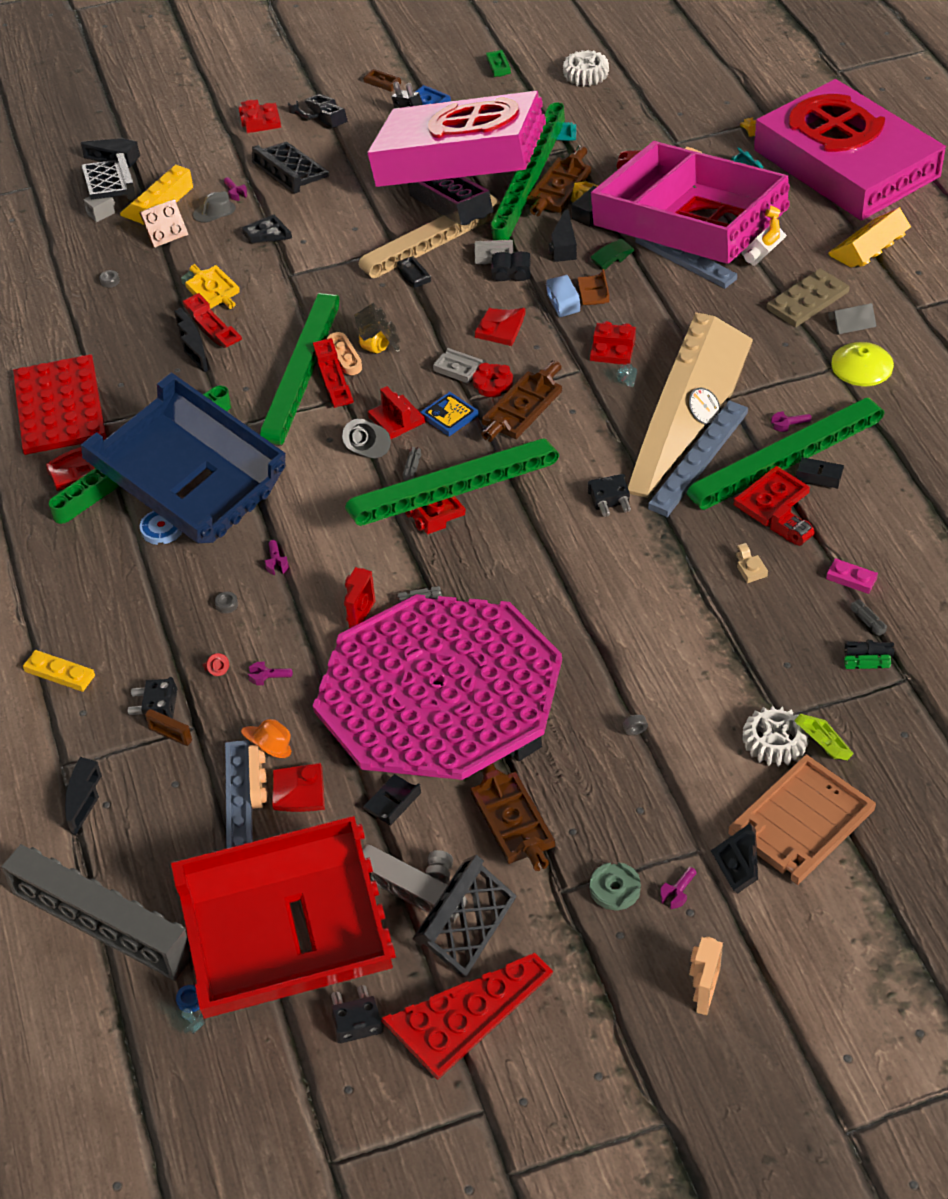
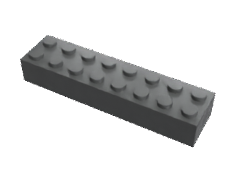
(98, 911)

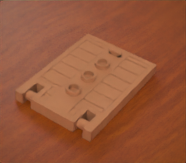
(804, 818)

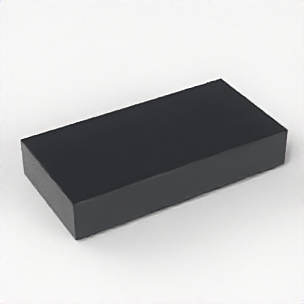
(414, 271)

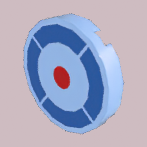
(157, 529)

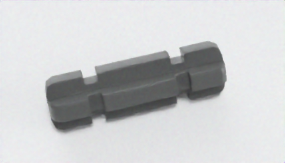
(411, 463)
(433, 593)
(868, 617)

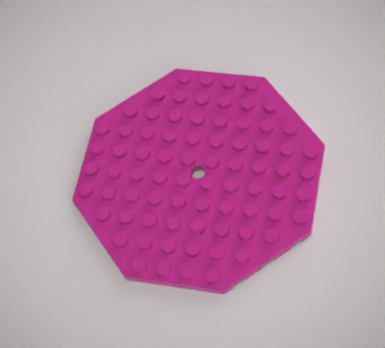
(393, 717)

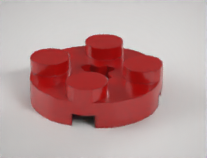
(502, 379)

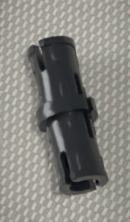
(869, 648)

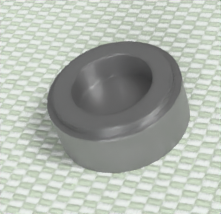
(109, 279)
(226, 602)
(635, 725)

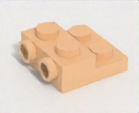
(705, 969)

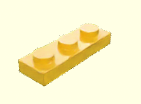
(59, 670)

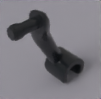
(293, 109)

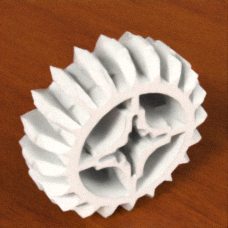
(585, 68)
(775, 743)

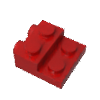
(259, 117)
(613, 343)
(435, 515)
(359, 596)

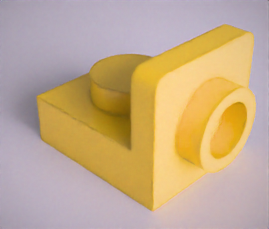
(580, 188)

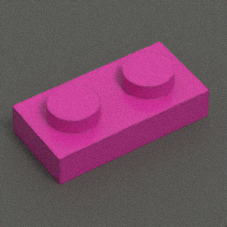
(852, 576)

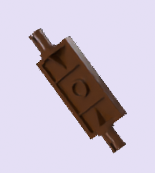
(557, 184)
(522, 403)
(512, 817)

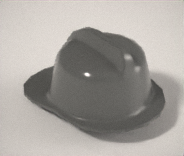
(215, 206)
(366, 438)

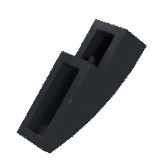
(327, 110)
(81, 793)

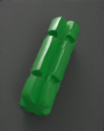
(867, 661)

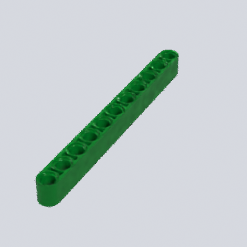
(525, 180)
(299, 369)
(785, 453)
(451, 482)
(97, 485)

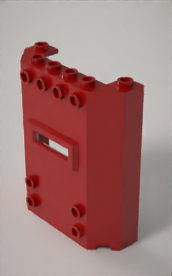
(244, 922)

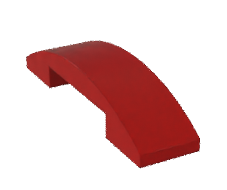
(209, 323)
(332, 373)

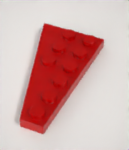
(460, 1017)

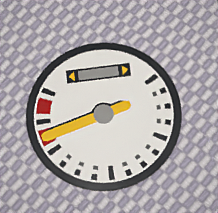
(704, 405)

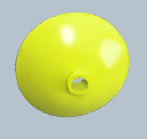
(862, 364)

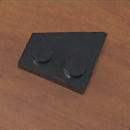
(266, 230)
(738, 858)

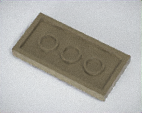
(808, 297)

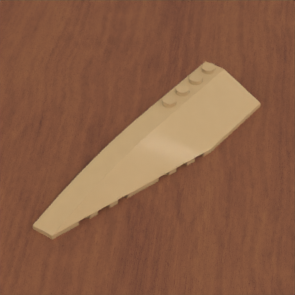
(707, 359)

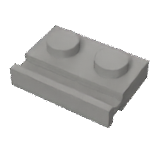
(485, 249)
(457, 365)

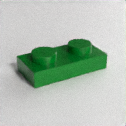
(498, 63)

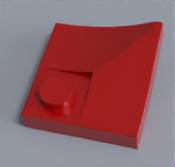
(500, 325)
(68, 468)
(298, 788)

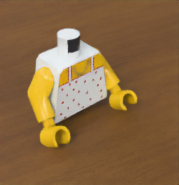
(766, 240)

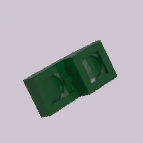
(610, 253)

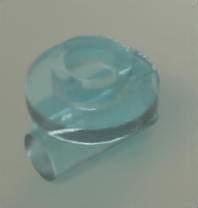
(627, 374)
(194, 1023)

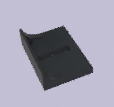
(809, 470)
(397, 789)

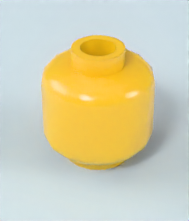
(375, 344)

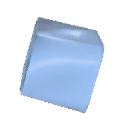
(563, 295)

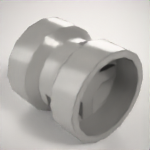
(439, 865)

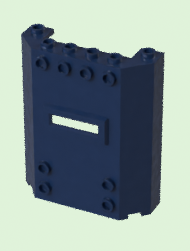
(177, 441)

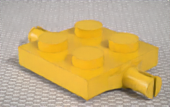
(213, 286)

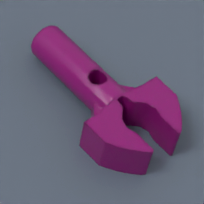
(235, 190)
(782, 422)
(275, 559)
(264, 673)
(668, 890)

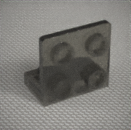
(373, 320)

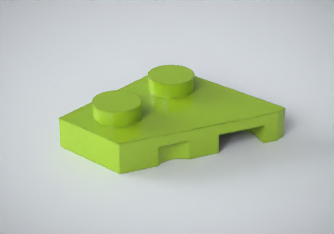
(825, 736)

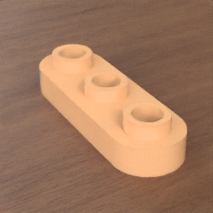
(347, 356)
(257, 776)

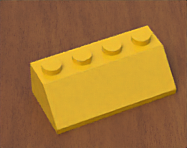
(170, 186)
(871, 239)

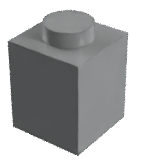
(99, 208)

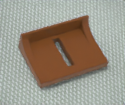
(594, 289)

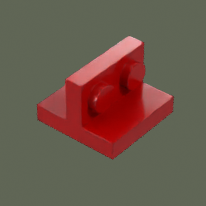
(395, 413)

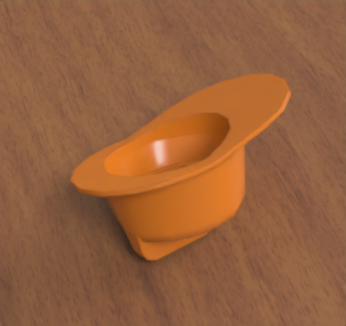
(270, 737)

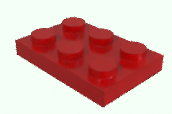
(770, 494)

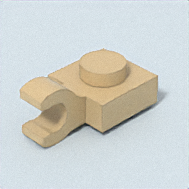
(750, 567)

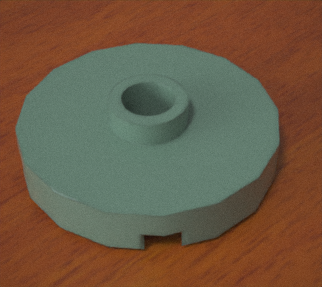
(618, 876)

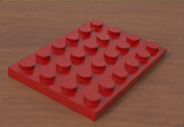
(58, 404)

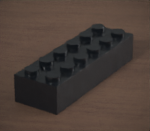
(454, 198)

